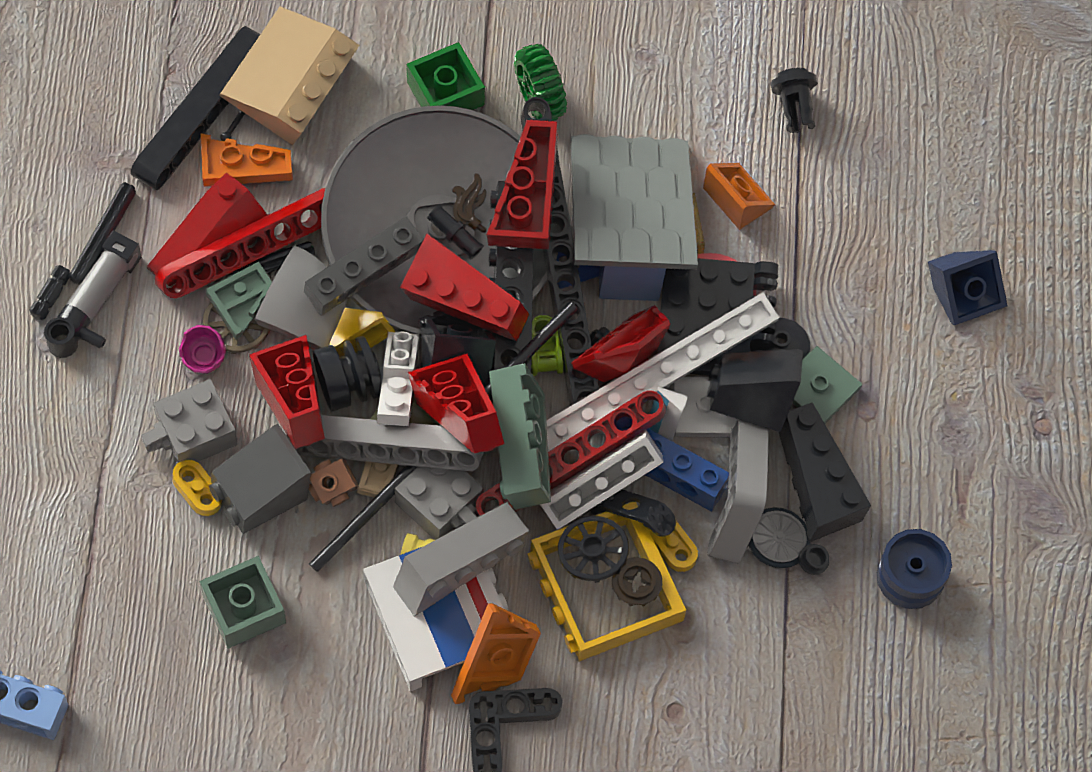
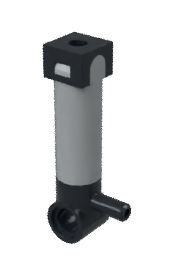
(118, 257)

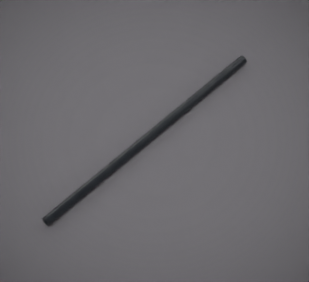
(389, 490)

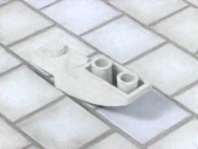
(396, 388)

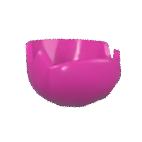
(202, 349)

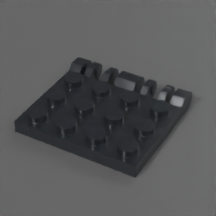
(704, 295)

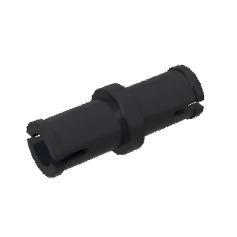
(455, 232)

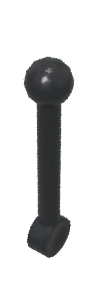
(227, 134)

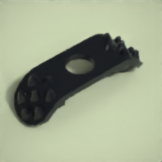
(649, 512)

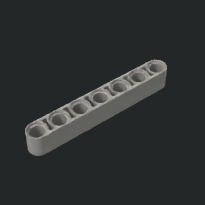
(391, 444)

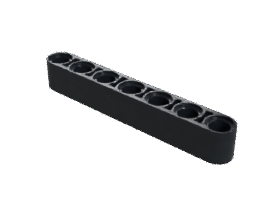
(192, 116)

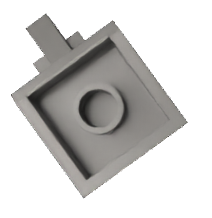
(191, 424)
(438, 499)

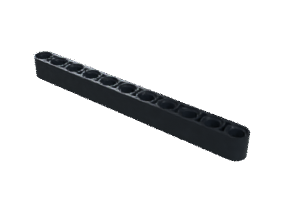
(564, 271)

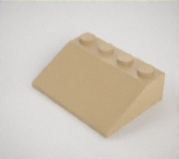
(289, 72)

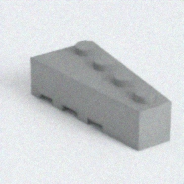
(459, 557)

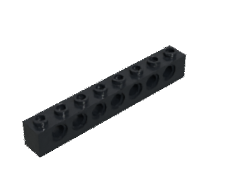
(520, 288)

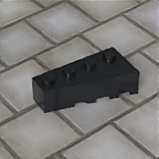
(821, 475)

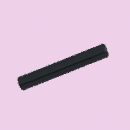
(103, 230)

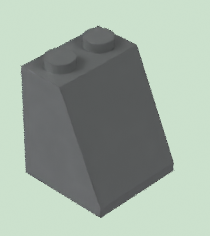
(261, 480)

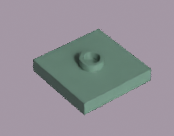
(825, 384)

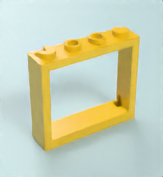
(646, 548)

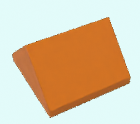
(736, 193)

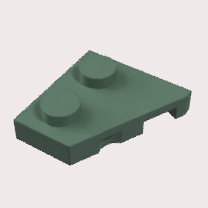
(240, 297)

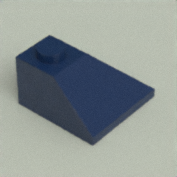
(968, 284)

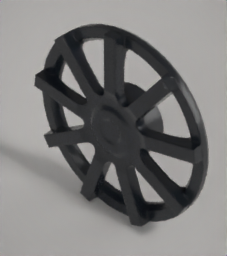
(593, 549)

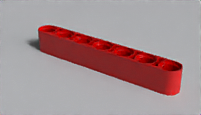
(237, 243)
(581, 443)

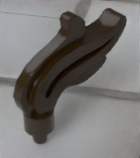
(467, 202)

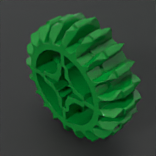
(540, 78)

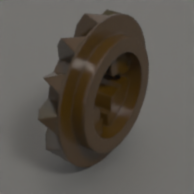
(649, 575)

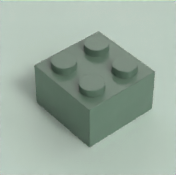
(243, 602)

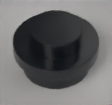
(814, 559)

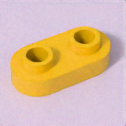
(196, 489)
(674, 544)

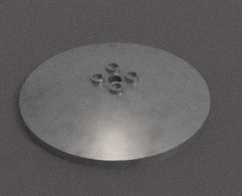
(408, 169)

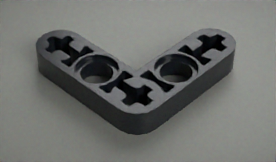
(500, 714)

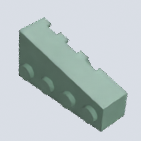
(524, 431)

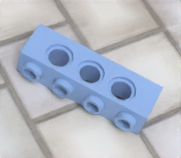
(44, 718)

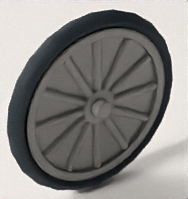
(779, 538)

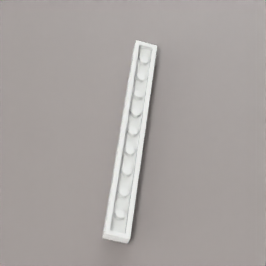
(665, 367)

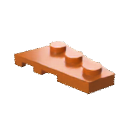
(243, 162)

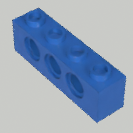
(685, 471)

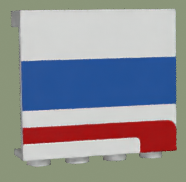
(437, 635)

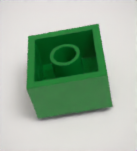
(446, 79)

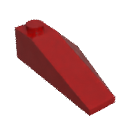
(218, 213)

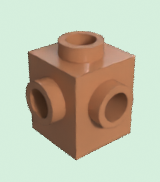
(343, 482)

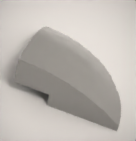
(288, 308)

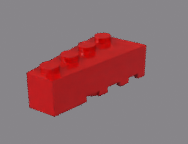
(456, 288)
(458, 402)

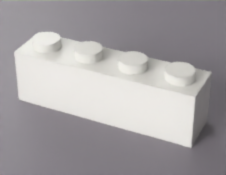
(602, 479)

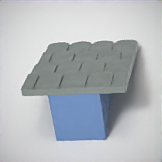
(632, 212)

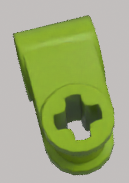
(549, 356)

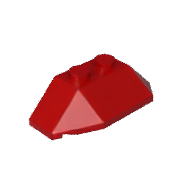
(624, 346)

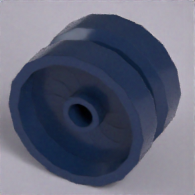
(914, 568)

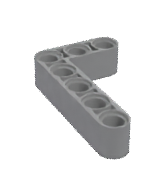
(745, 492)

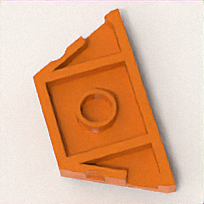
(497, 653)

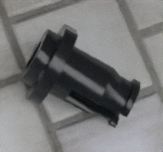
(795, 86)

